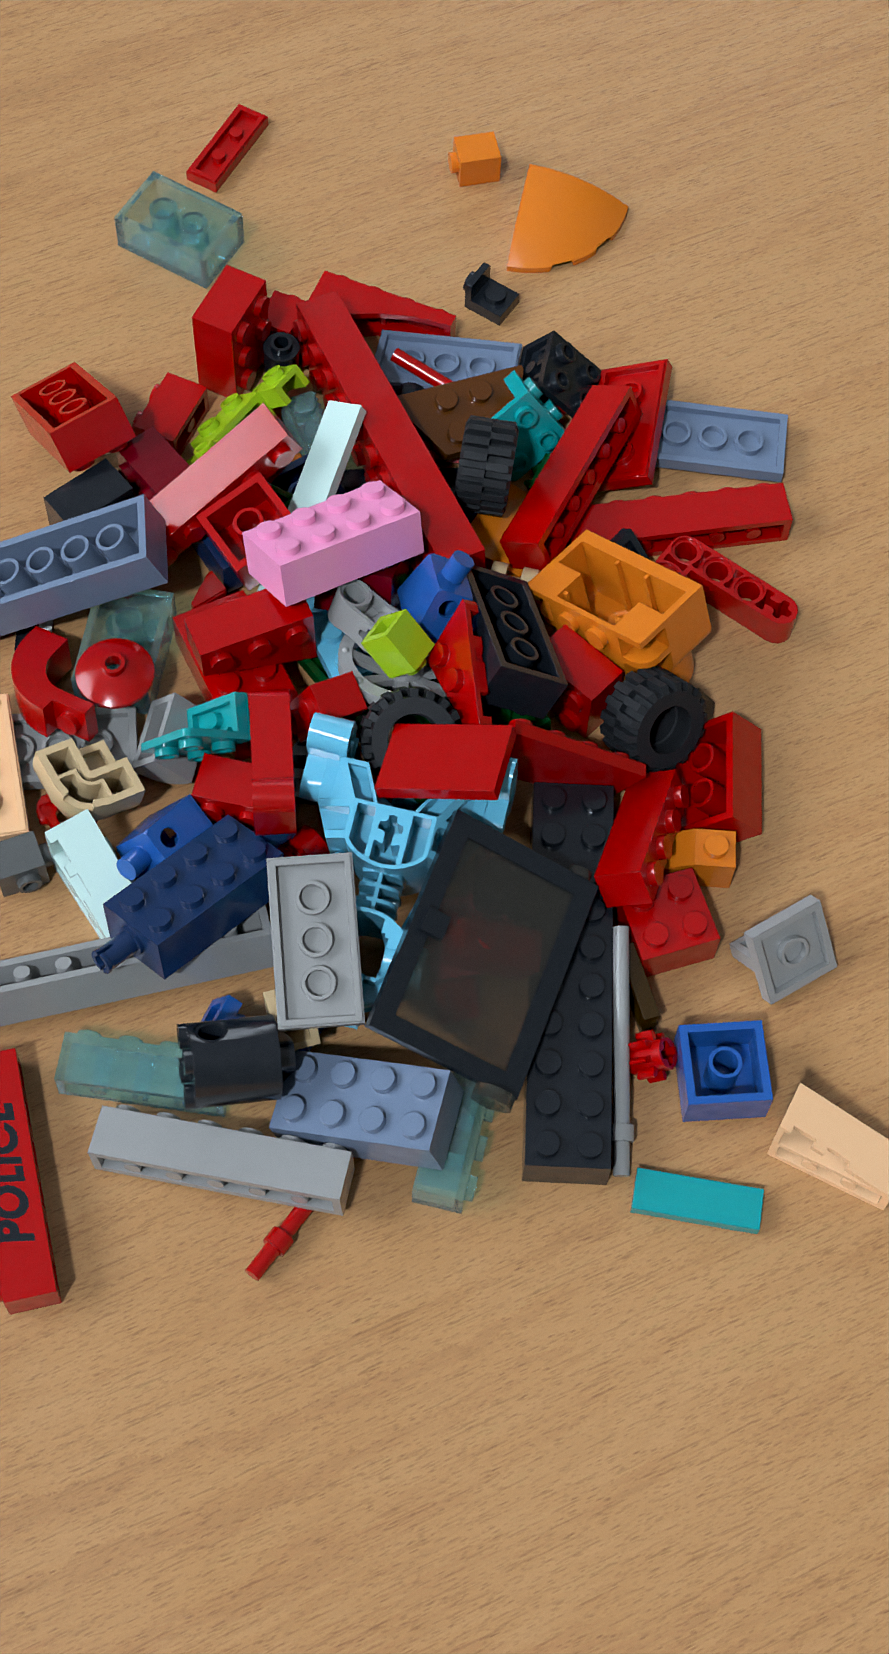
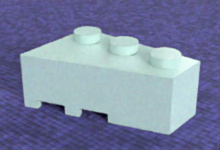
(86, 866)

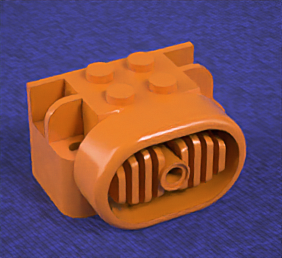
(624, 605)

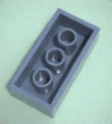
(370, 1108)

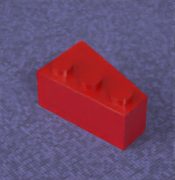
(251, 634)

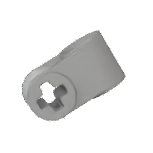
(357, 610)

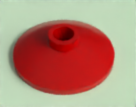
(118, 686)

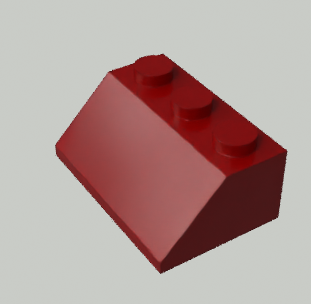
(725, 778)

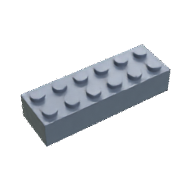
(81, 563)

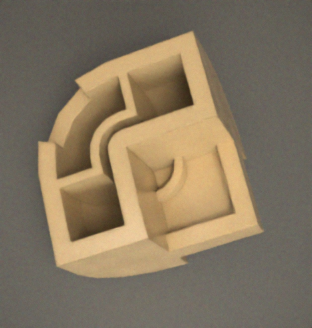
(87, 779)

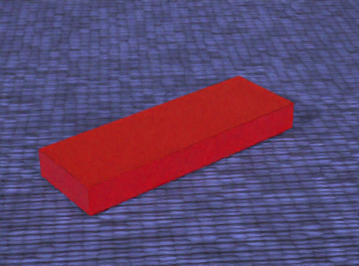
(227, 148)

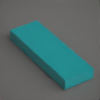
(697, 1201)

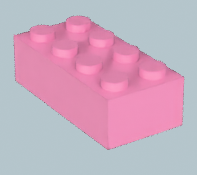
(333, 542)

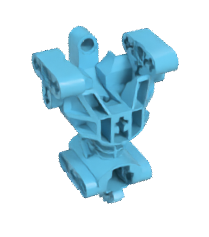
(387, 839)

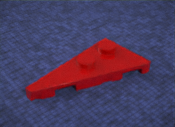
(460, 666)

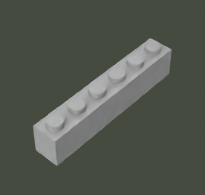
(222, 1159)

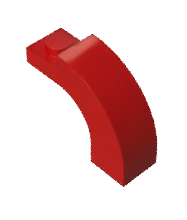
(35, 669)

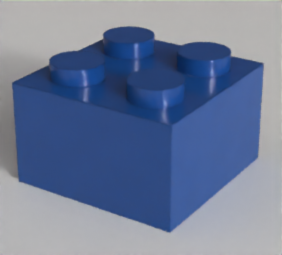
(722, 1071)

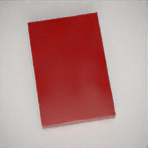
(446, 761)

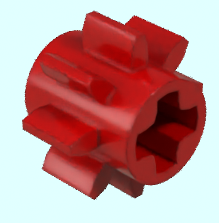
(652, 1056)

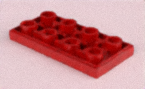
(558, 759)

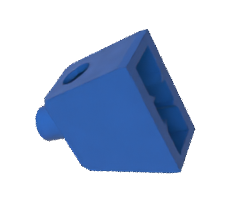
(436, 591)
(149, 842)

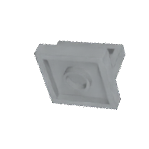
(787, 949)

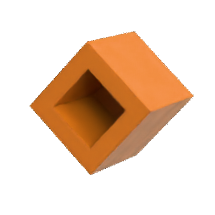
(475, 159)

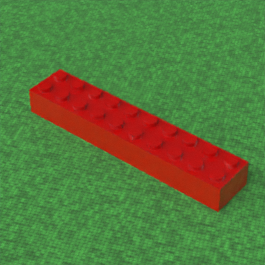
(387, 441)

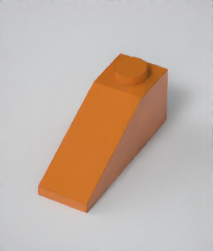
(708, 853)

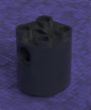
(233, 1061)

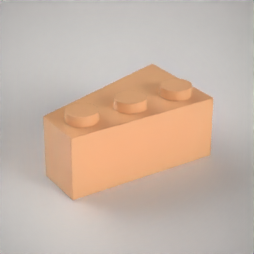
(833, 1147)

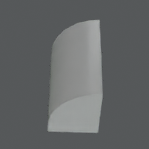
(164, 717)

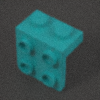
(536, 422)
(211, 729)

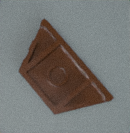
(444, 409)

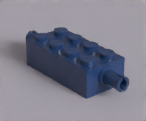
(189, 899)

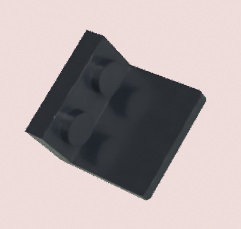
(559, 371)

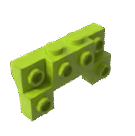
(235, 408)

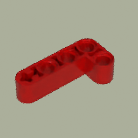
(767, 614)
(272, 762)

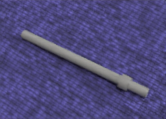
(621, 1130)

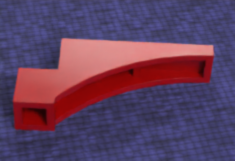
(369, 307)

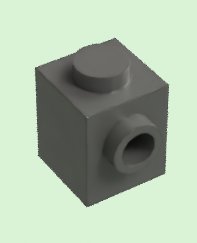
(23, 864)

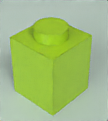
(398, 644)

